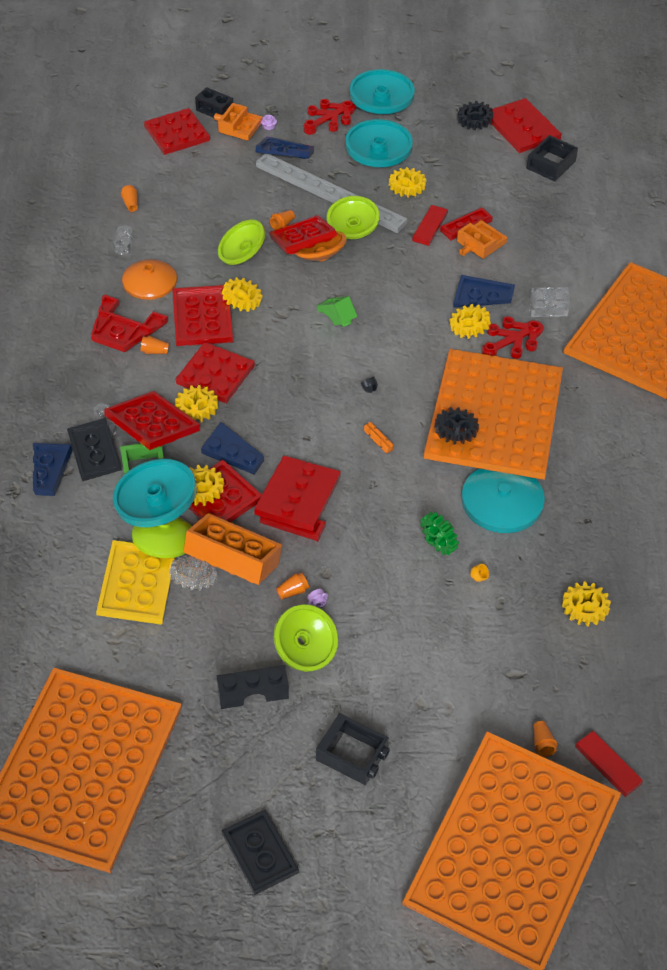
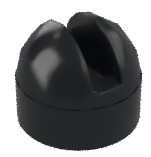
(369, 385)

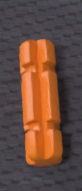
(378, 437)

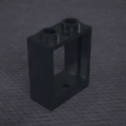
(547, 168)
(344, 724)

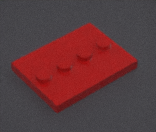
(523, 125)
(201, 316)
(152, 420)
(297, 493)

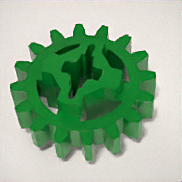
(439, 533)

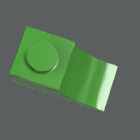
(339, 310)

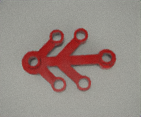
(346, 108)
(532, 329)

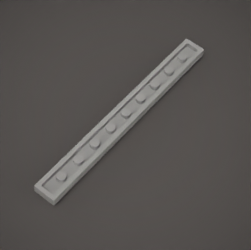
(322, 188)

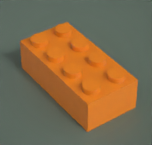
(232, 548)

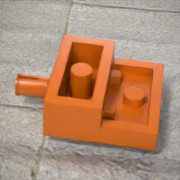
(238, 122)
(480, 239)

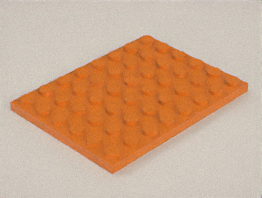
(628, 331)
(513, 411)
(82, 768)
(512, 851)

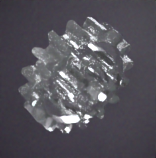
(193, 573)

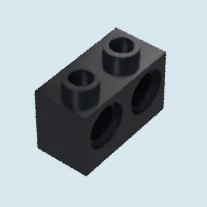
(212, 102)

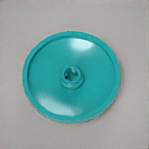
(382, 91)
(379, 143)
(154, 493)
(502, 500)

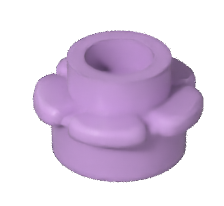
(268, 122)
(317, 598)

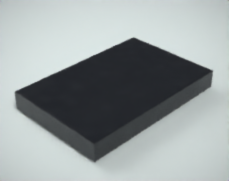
(94, 449)
(260, 852)

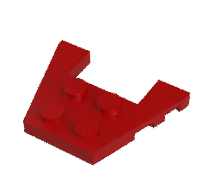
(119, 331)

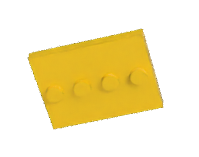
(134, 585)

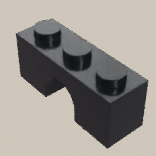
(236, 686)

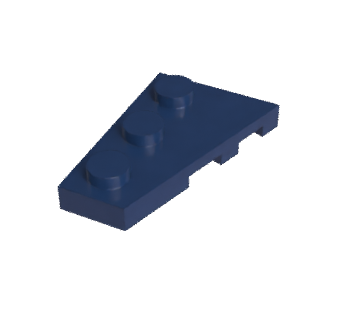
(283, 147)
(482, 292)
(231, 448)
(49, 466)

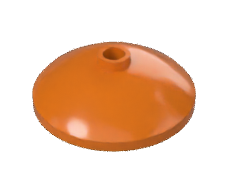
(323, 250)
(149, 279)

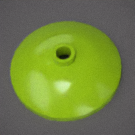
(354, 216)
(241, 242)
(162, 540)
(315, 630)

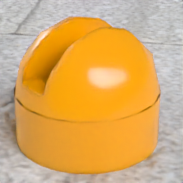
(479, 572)

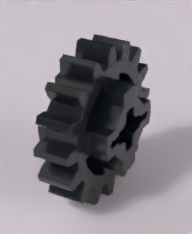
(474, 115)
(456, 425)

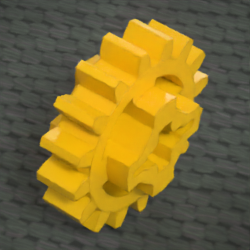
(407, 182)
(242, 294)
(470, 321)
(197, 402)
(205, 489)
(586, 604)

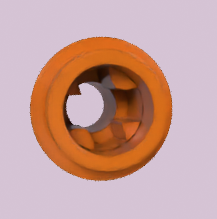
(130, 197)
(281, 219)
(153, 346)
(293, 586)
(544, 741)

